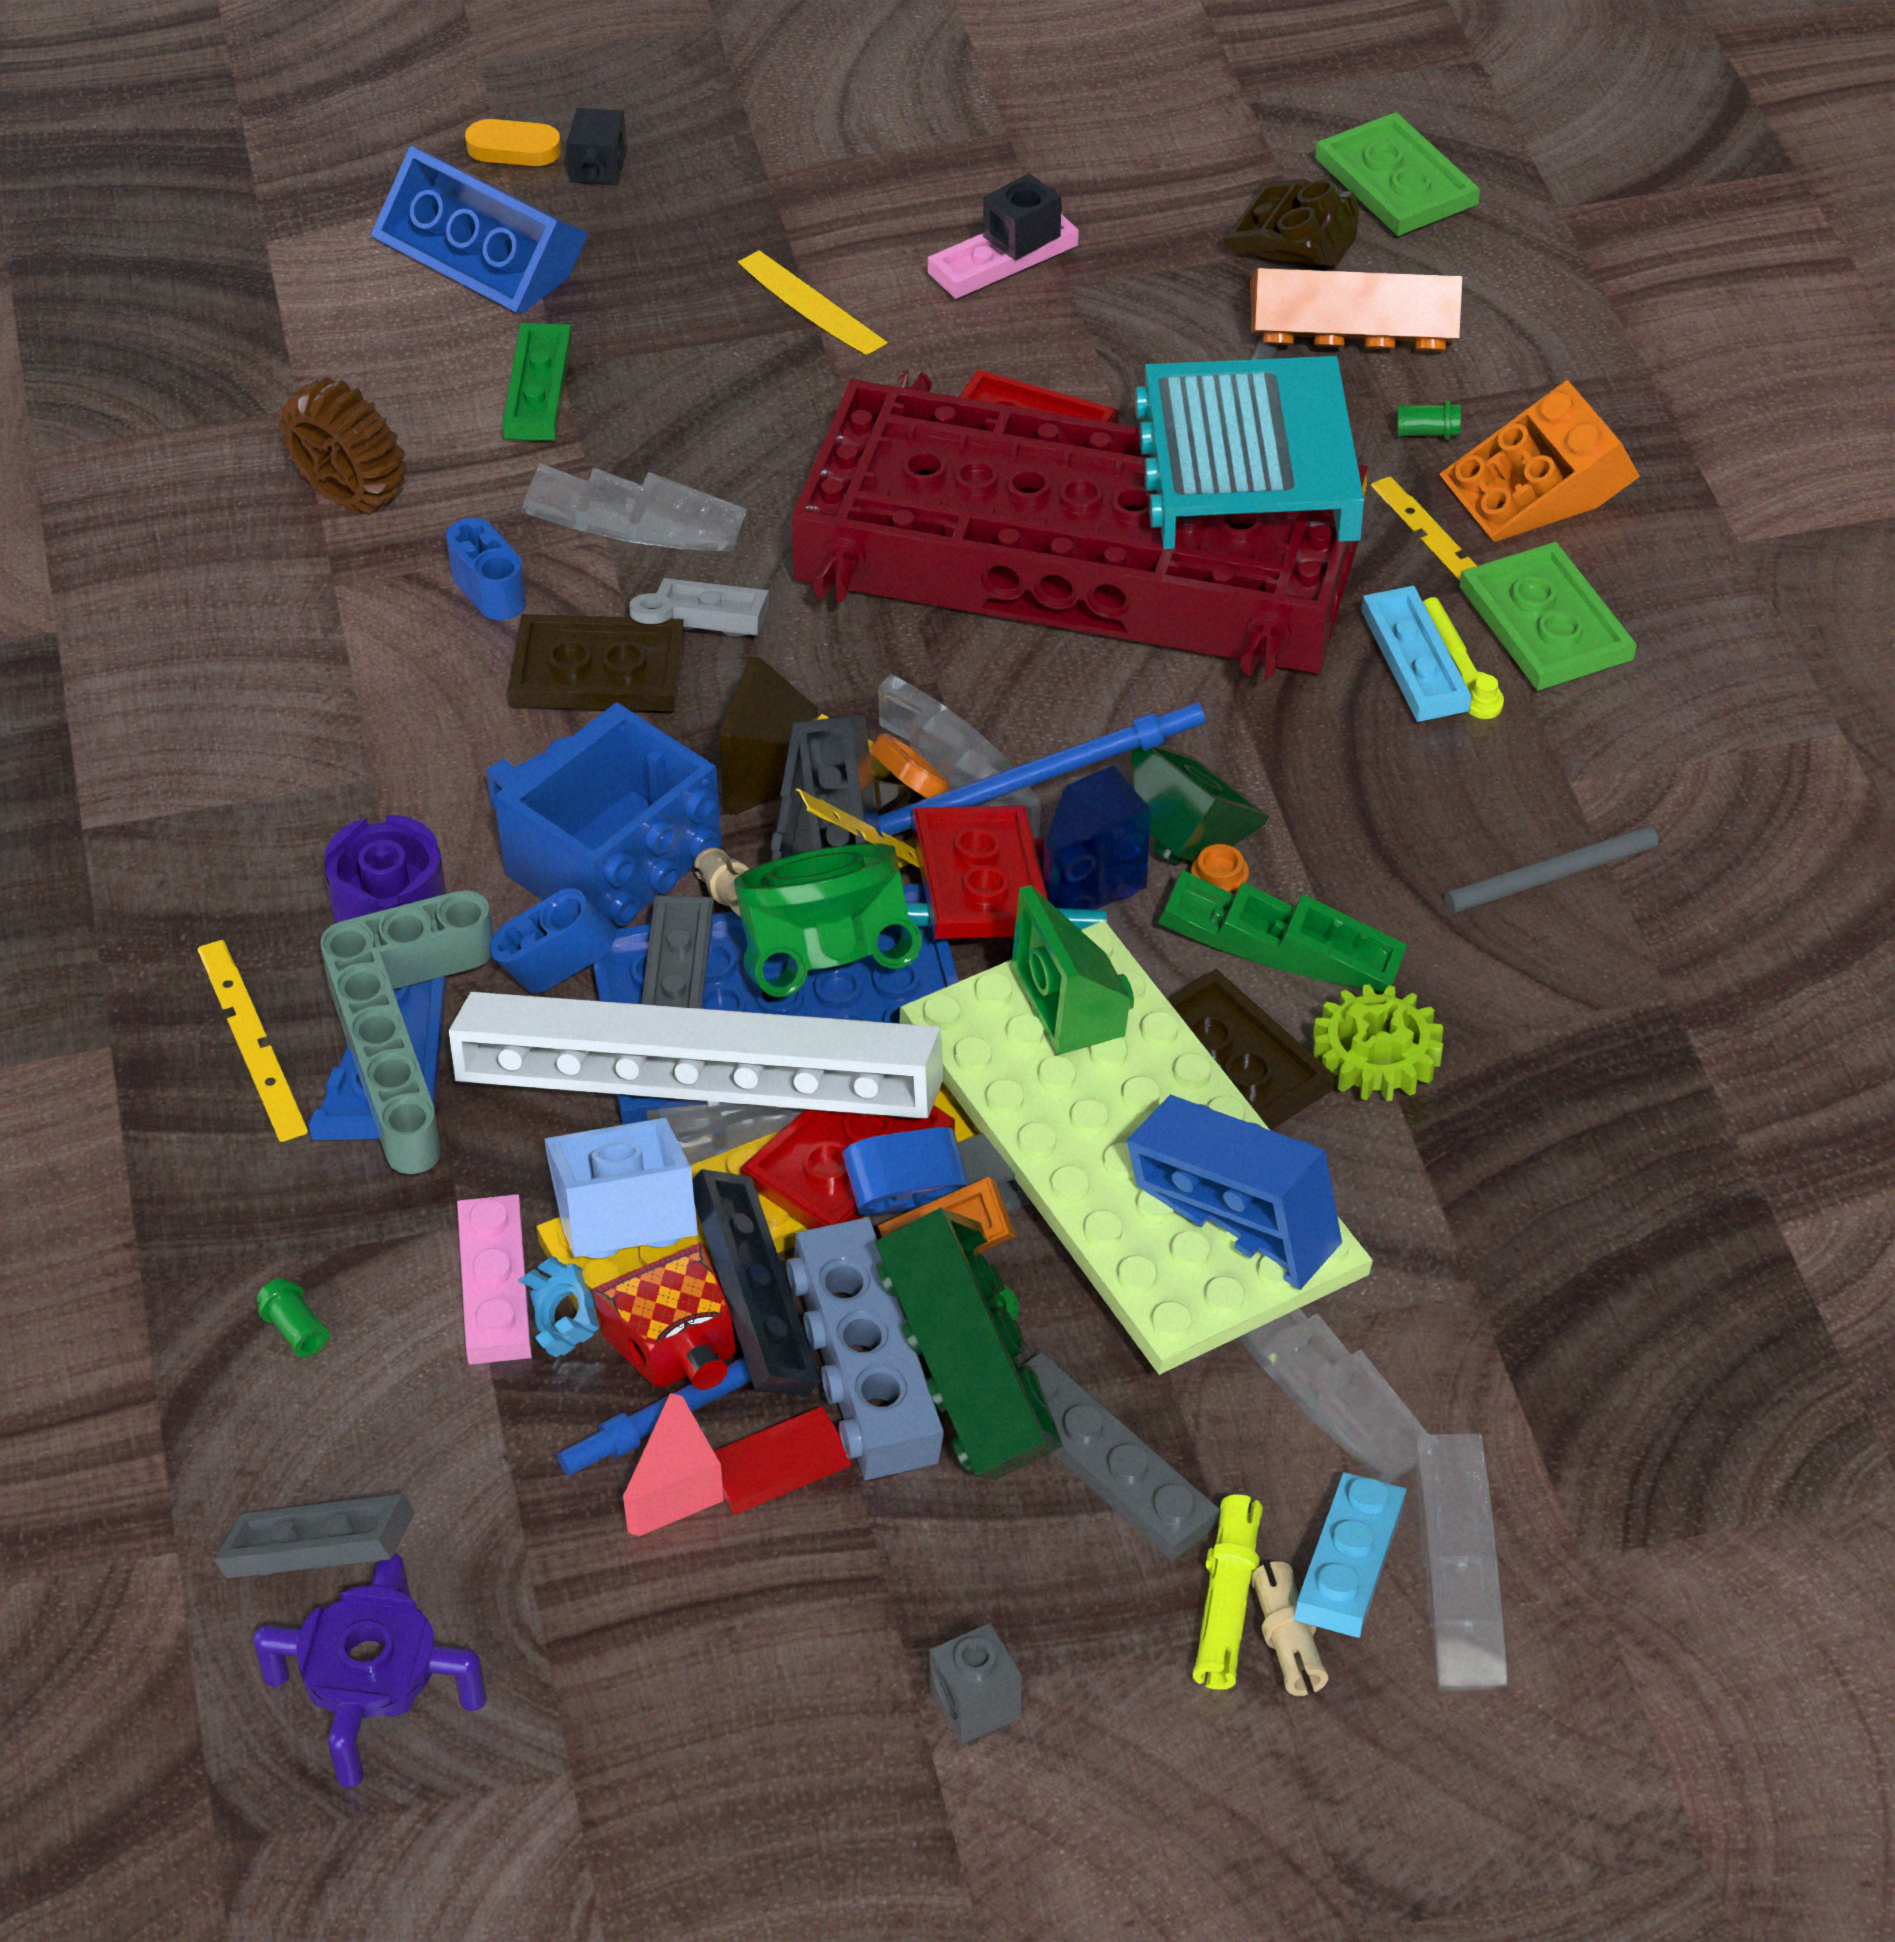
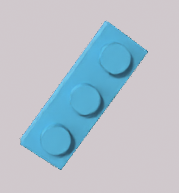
(1416, 653)
(1350, 1555)

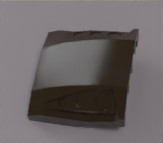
(1297, 223)

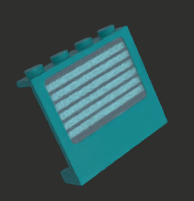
(1248, 441)

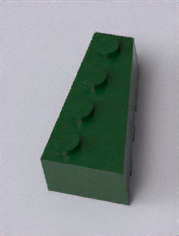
(967, 1343)

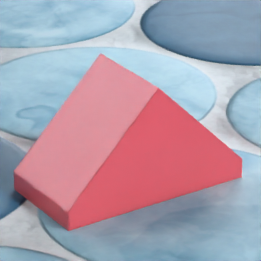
(674, 1473)

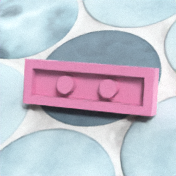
(980, 263)
(491, 1270)

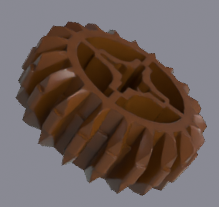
(342, 445)

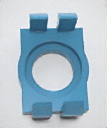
(547, 1293)

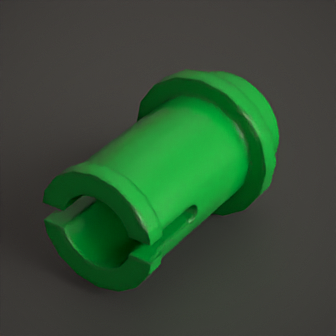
(1429, 420)
(283, 1305)

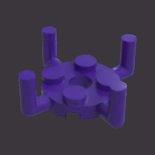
(374, 1686)

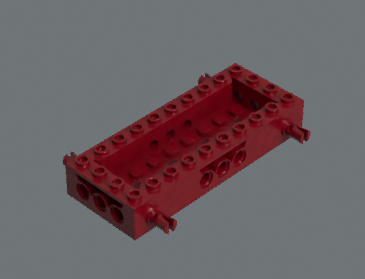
(1054, 530)

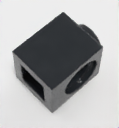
(596, 146)
(1022, 216)

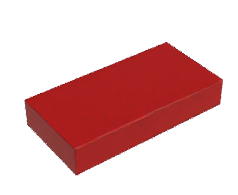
(780, 1460)

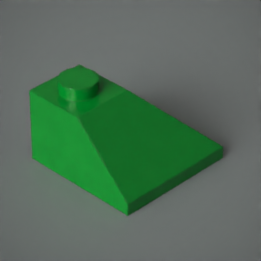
(1067, 977)

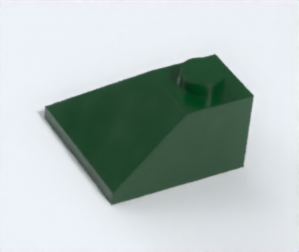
(1190, 804)

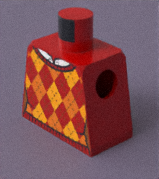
(669, 1320)

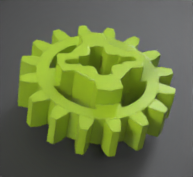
(1378, 1042)

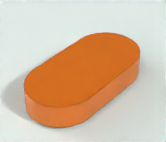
(909, 766)

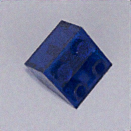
(1097, 843)

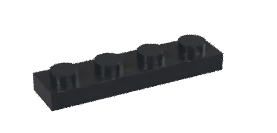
(754, 1284)

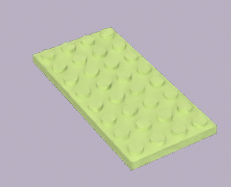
(1065, 1138)

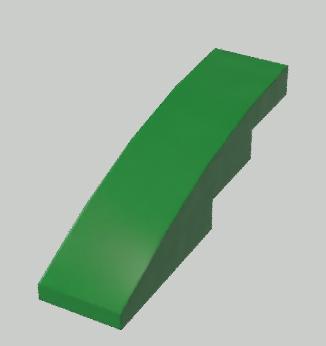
(1297, 939)

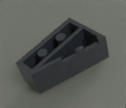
(832, 764)

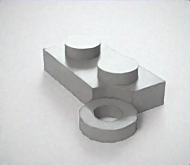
(704, 606)

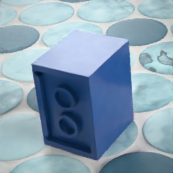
(610, 815)

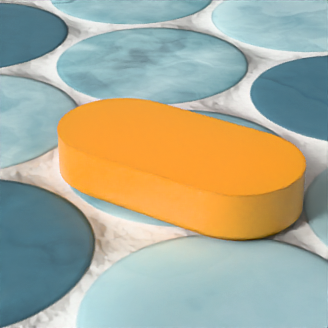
(513, 142)

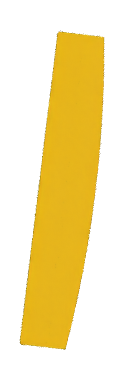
(811, 303)

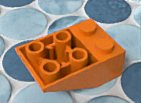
(1541, 467)

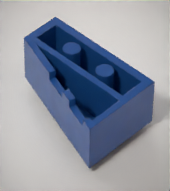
(1243, 1179)

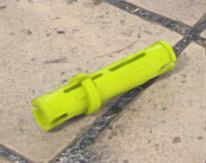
(1230, 1575)

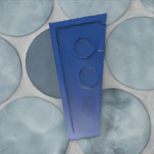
(345, 1107)

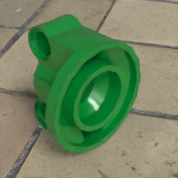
(823, 912)

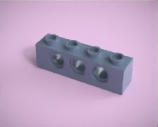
(881, 1438)

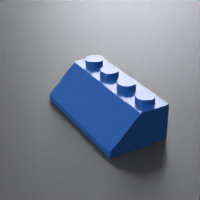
(477, 232)

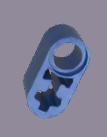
(486, 568)
(552, 940)
(904, 1170)

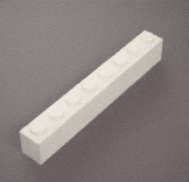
(698, 1054)

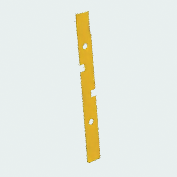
(1436, 539)
(852, 824)
(247, 1030)

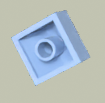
(622, 1188)

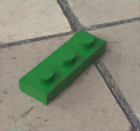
(537, 382)

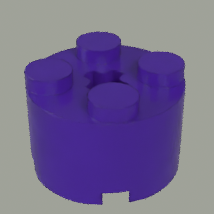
(382, 866)

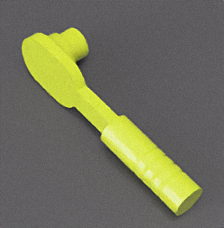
(1485, 694)

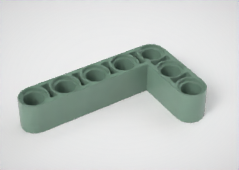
(363, 966)

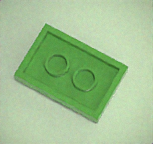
(1397, 173)
(1547, 616)

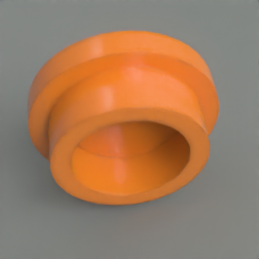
(1222, 867)

